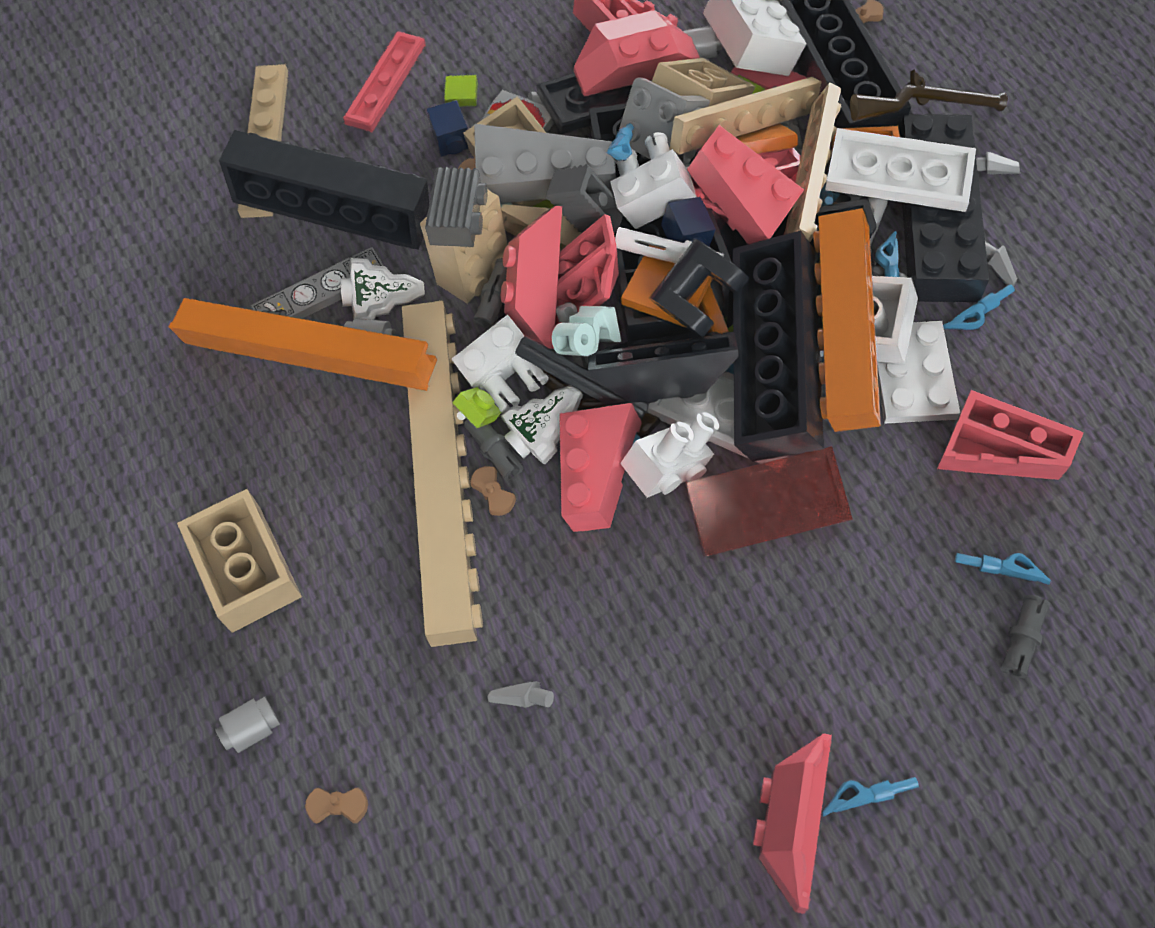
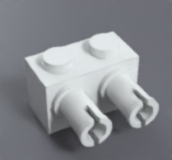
(646, 189)
(493, 359)
(671, 455)

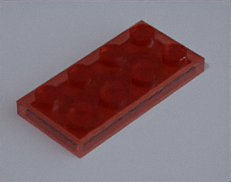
(768, 501)

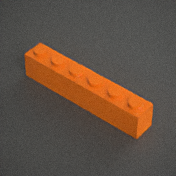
(848, 322)

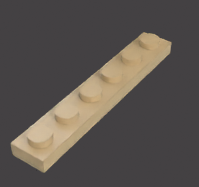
(266, 113)
(744, 114)
(813, 161)

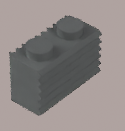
(583, 197)
(455, 207)

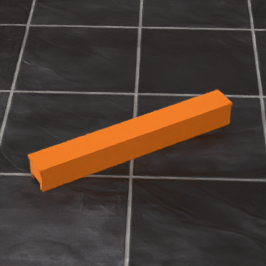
(305, 343)

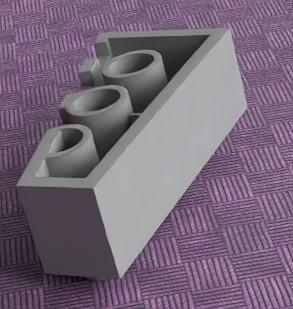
(522, 162)

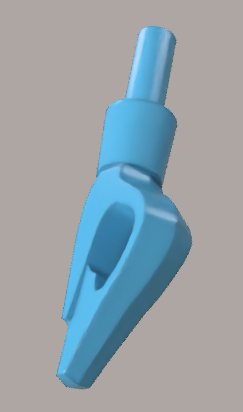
(620, 147)
(890, 261)
(977, 311)
(1005, 567)
(875, 793)

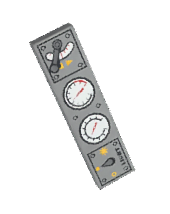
(313, 292)

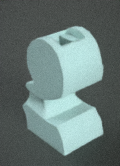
(586, 330)

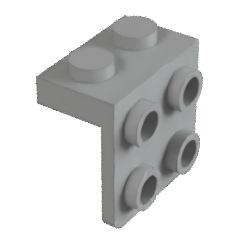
(653, 111)

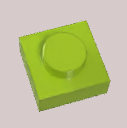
(477, 406)

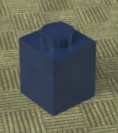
(448, 127)
(688, 221)

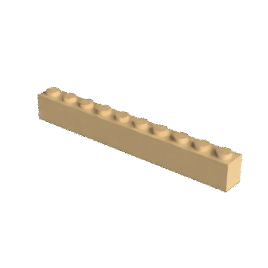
(440, 486)

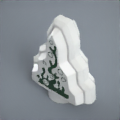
(375, 290)
(537, 423)

